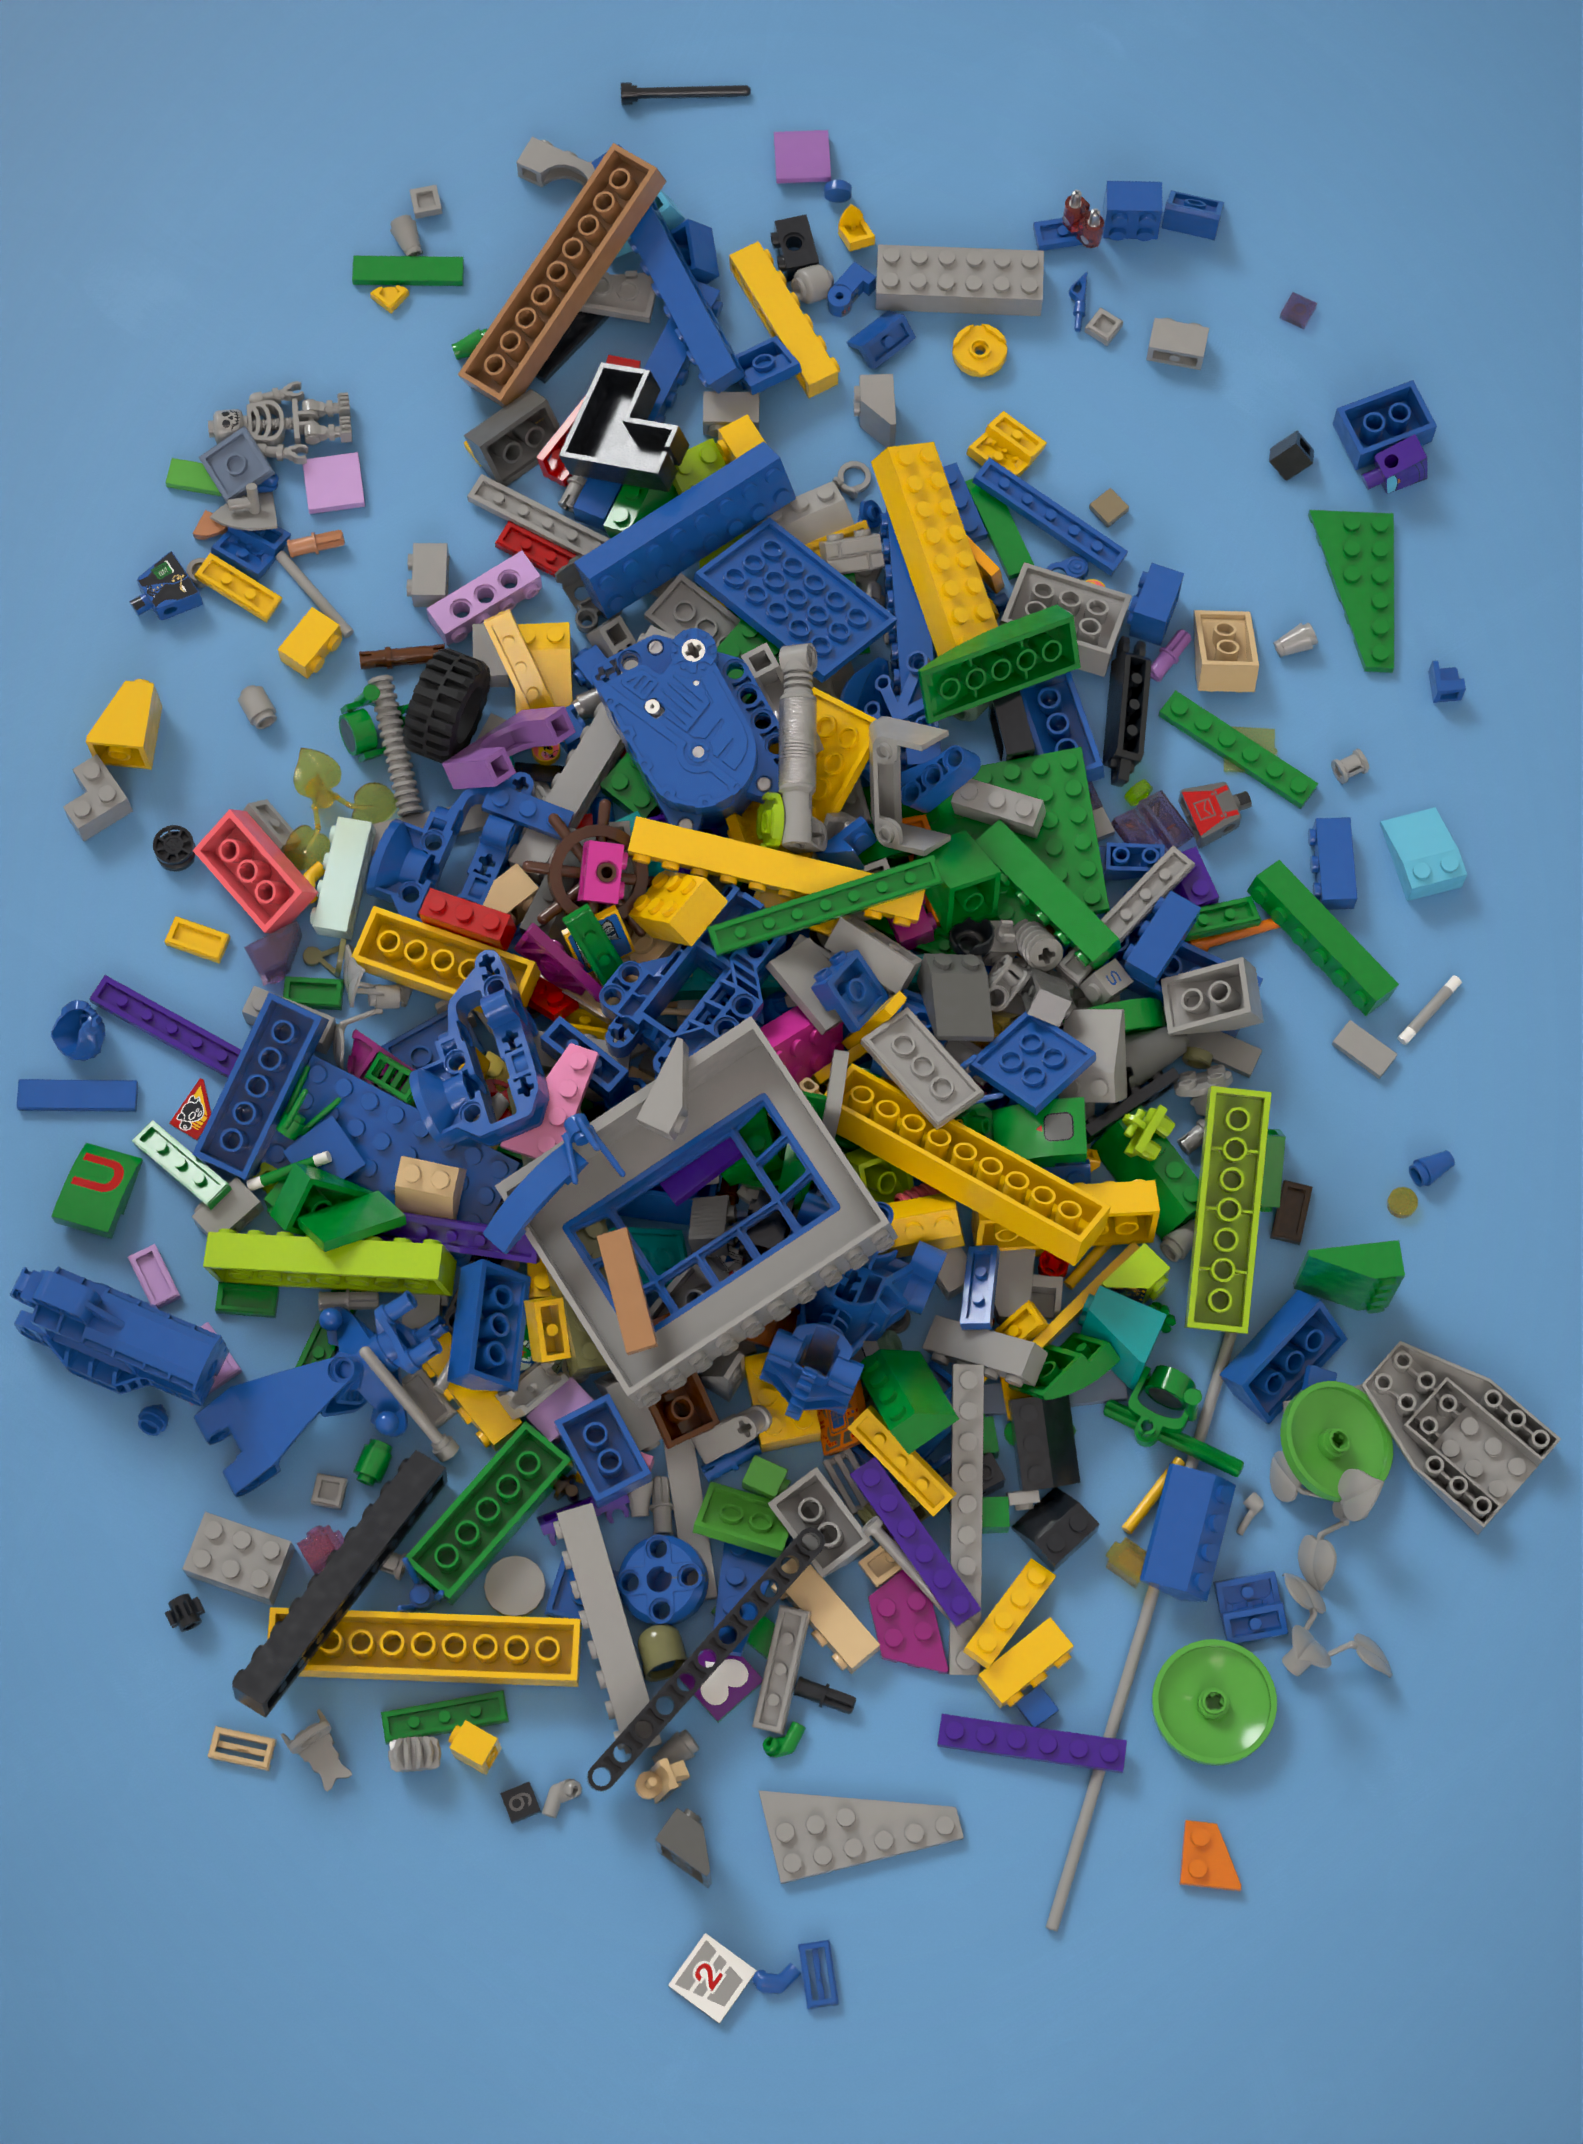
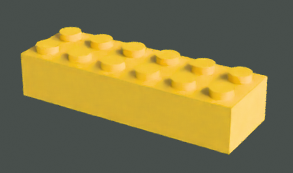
(429, 956)
(1130, 1219)

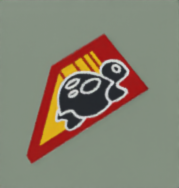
(194, 1112)

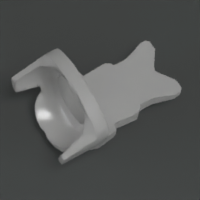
(316, 1746)

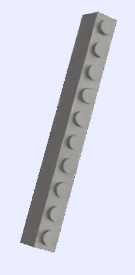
(579, 780)

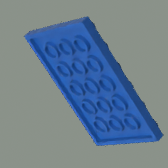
(795, 597)

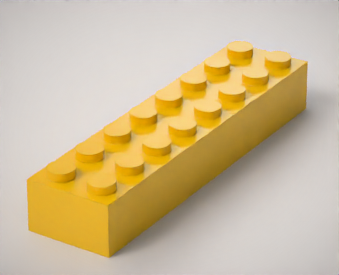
(933, 544)

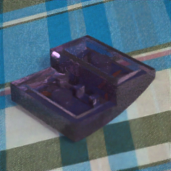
(1153, 823)

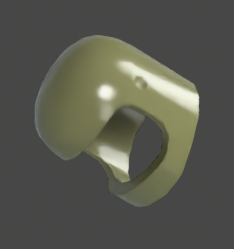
(658, 1646)

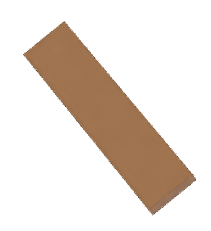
(627, 1291)

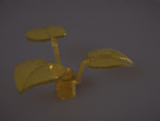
(314, 779)

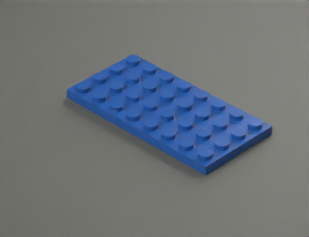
(389, 1128)

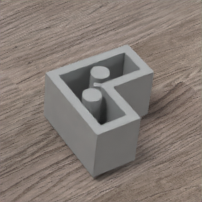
(100, 804)

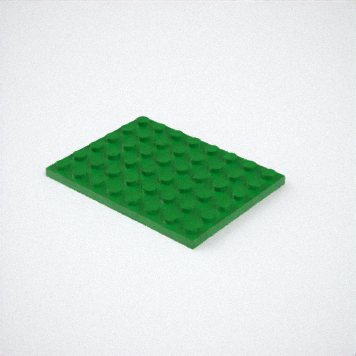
(1067, 835)

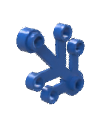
(901, 708)

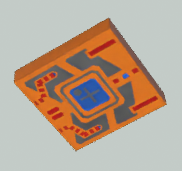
(834, 1427)

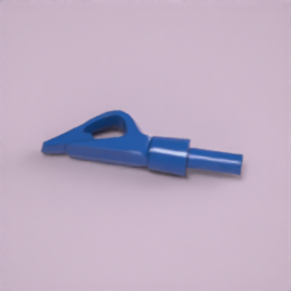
(1079, 298)

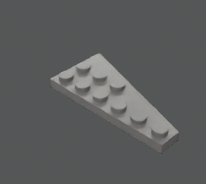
(834, 1833)

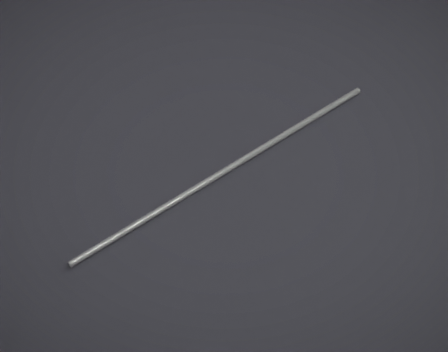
(1131, 1663)

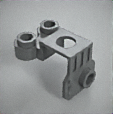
(586, 610)

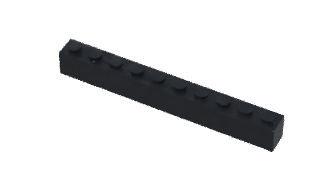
(339, 1583)

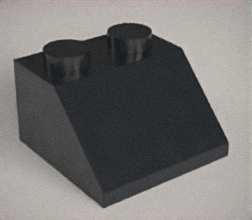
(1056, 1528)

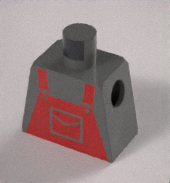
(1212, 810)

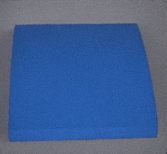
(251, 550)
(331, 1138)
(1250, 1607)

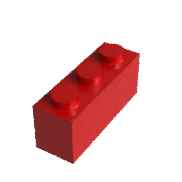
(468, 919)

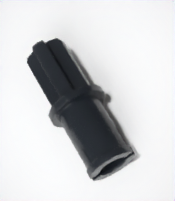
(824, 1695)

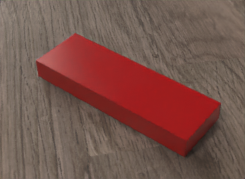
(540, 551)

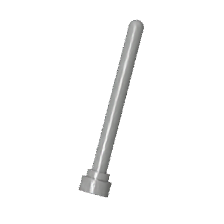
(443, 1446)

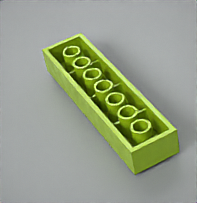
(1228, 1210)
(358, 1266)

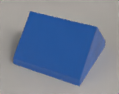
(1192, 215)

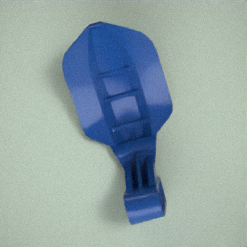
(927, 783)

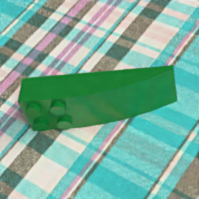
(1000, 663)

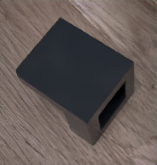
(1291, 455)

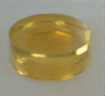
(1402, 1202)

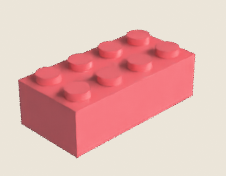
(255, 871)

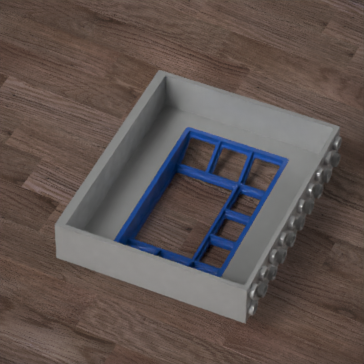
(726, 1089)

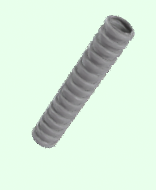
(395, 747)

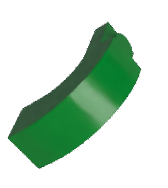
(1139, 1013)

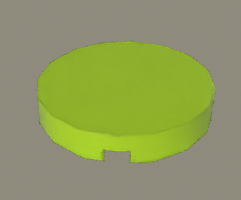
(770, 820)

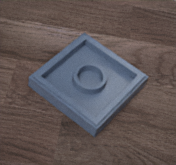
(236, 463)

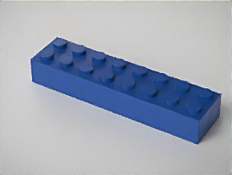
(685, 530)

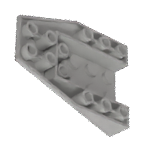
(1476, 1445)

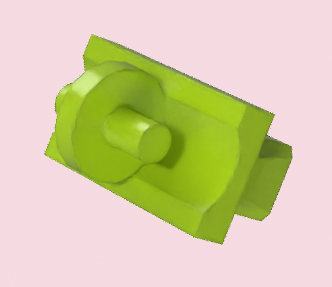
(1153, 1122)

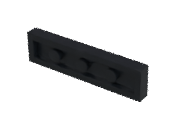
(1157, 1086)

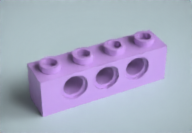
(490, 584)

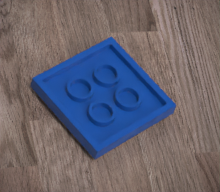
(1032, 1062)

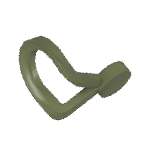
(313, 956)

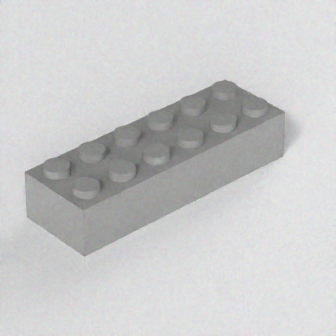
(959, 280)

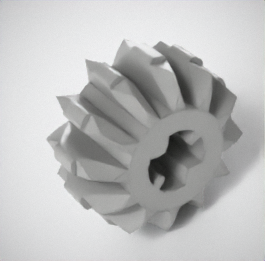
(414, 1754)

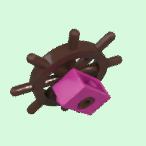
(599, 871)

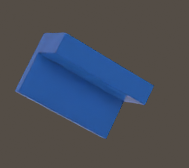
(882, 338)

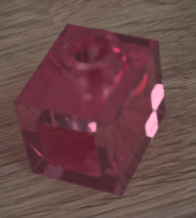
(319, 1545)

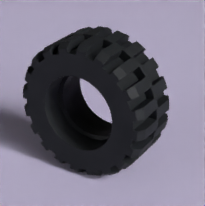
(446, 705)

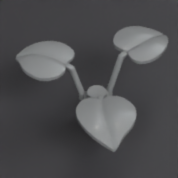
(378, 996)
(1358, 1496)
(1308, 1651)

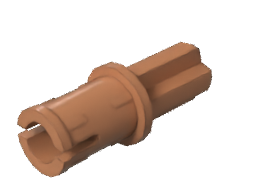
(315, 543)

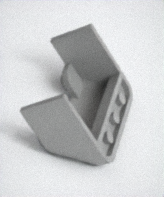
(885, 739)

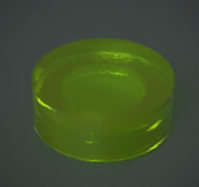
(1138, 792)

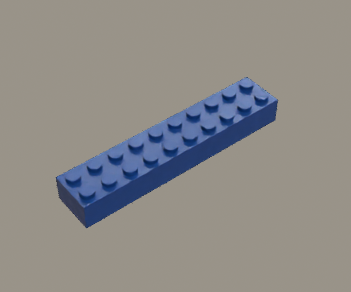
(908, 633)

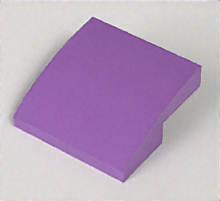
(802, 156)

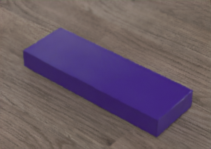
(701, 1171)

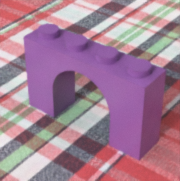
(487, 759)

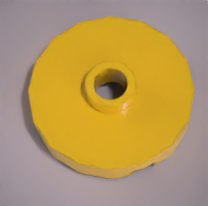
(980, 338)

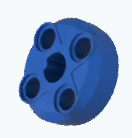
(663, 1580)

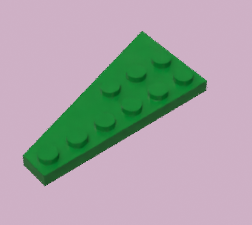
(1362, 571)

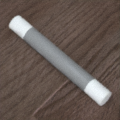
(1429, 1010)

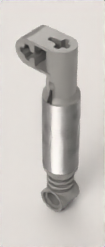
(798, 750)

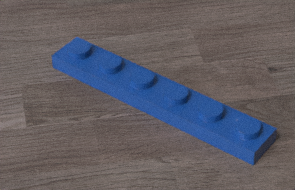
(1050, 516)

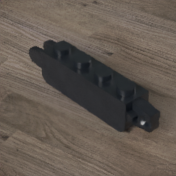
(1126, 710)

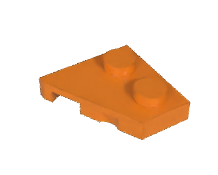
(1206, 1858)

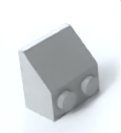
(876, 407)

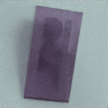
(275, 953)

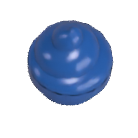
(153, 1419)

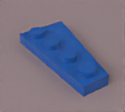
(738, 1574)

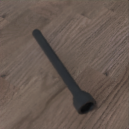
(631, 93)

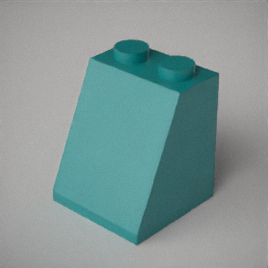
(1126, 1326)

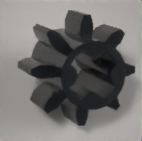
(185, 1612)

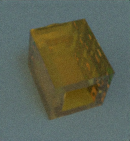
(1126, 1561)

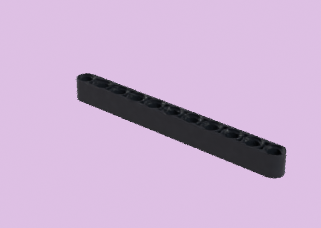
(717, 1648)

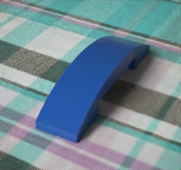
(530, 1197)

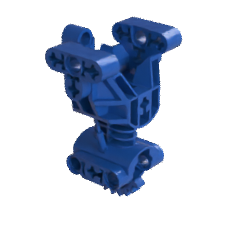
(843, 1315)

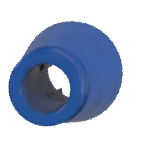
(1430, 1168)

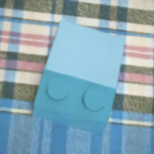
(1423, 854)

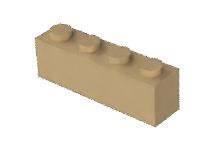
(830, 1618)

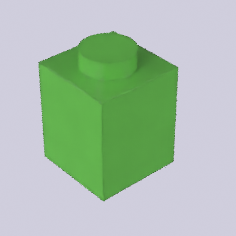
(765, 1478)

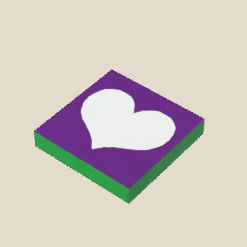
(726, 1686)

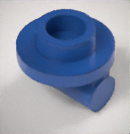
(870, 512)

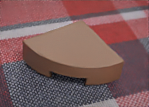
(208, 528)

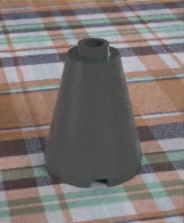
(1150, 1053)

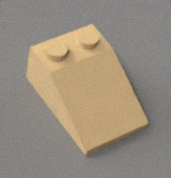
(1225, 651)

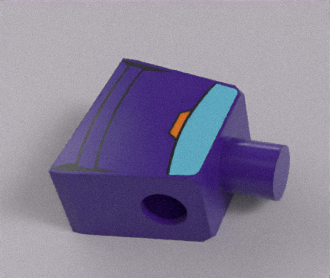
(1398, 466)

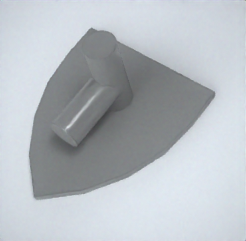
(248, 512)

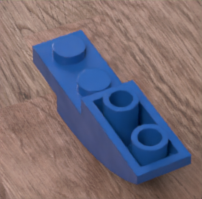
(1129, 860)

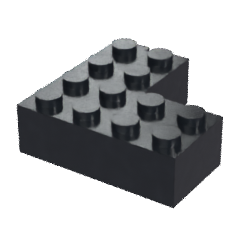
(613, 433)

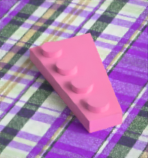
(566, 1090)

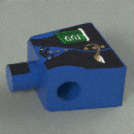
(166, 589)

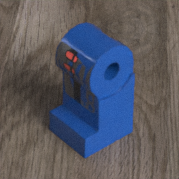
(849, 288)

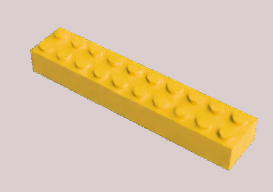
(970, 1168)
(448, 1648)

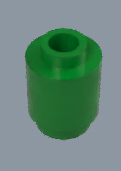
(373, 1462)

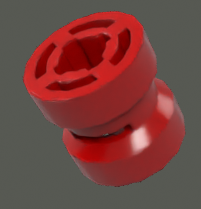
(1052, 1262)

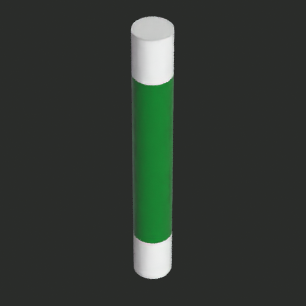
(282, 1173)

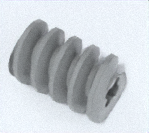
(1037, 945)

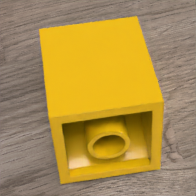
(128, 727)

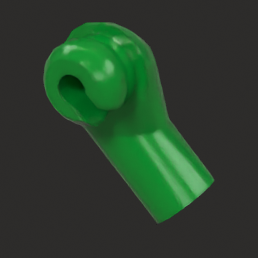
(785, 1744)

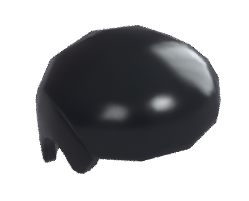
(972, 937)

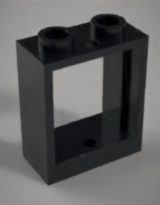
(1010, 727)

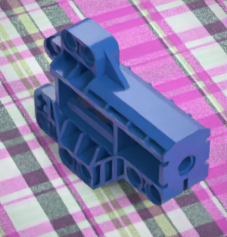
(659, 980)
(116, 1336)

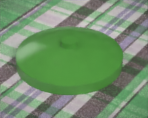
(1332, 1431)
(1214, 1702)

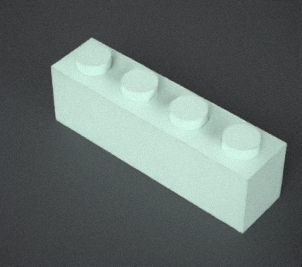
(343, 878)

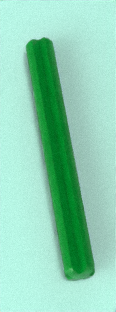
(1180, 1441)

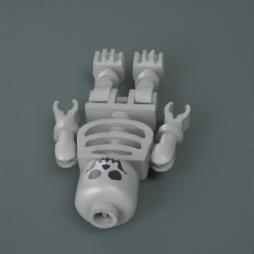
(303, 422)

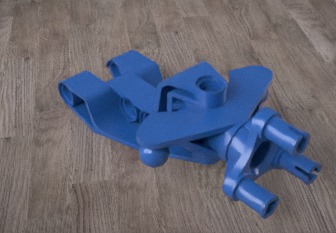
(276, 1408)

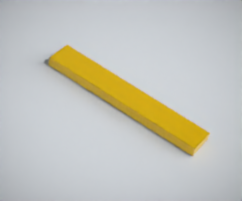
(1075, 1308)

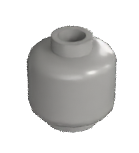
(812, 283)

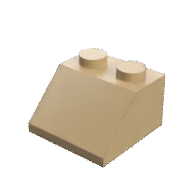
(428, 1188)

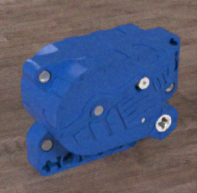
(690, 727)

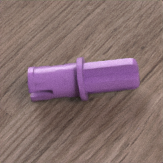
(1169, 654)

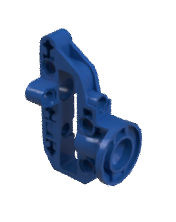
(407, 867)
(454, 1097)

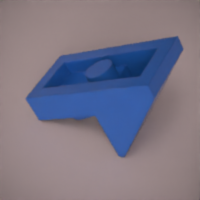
(848, 844)

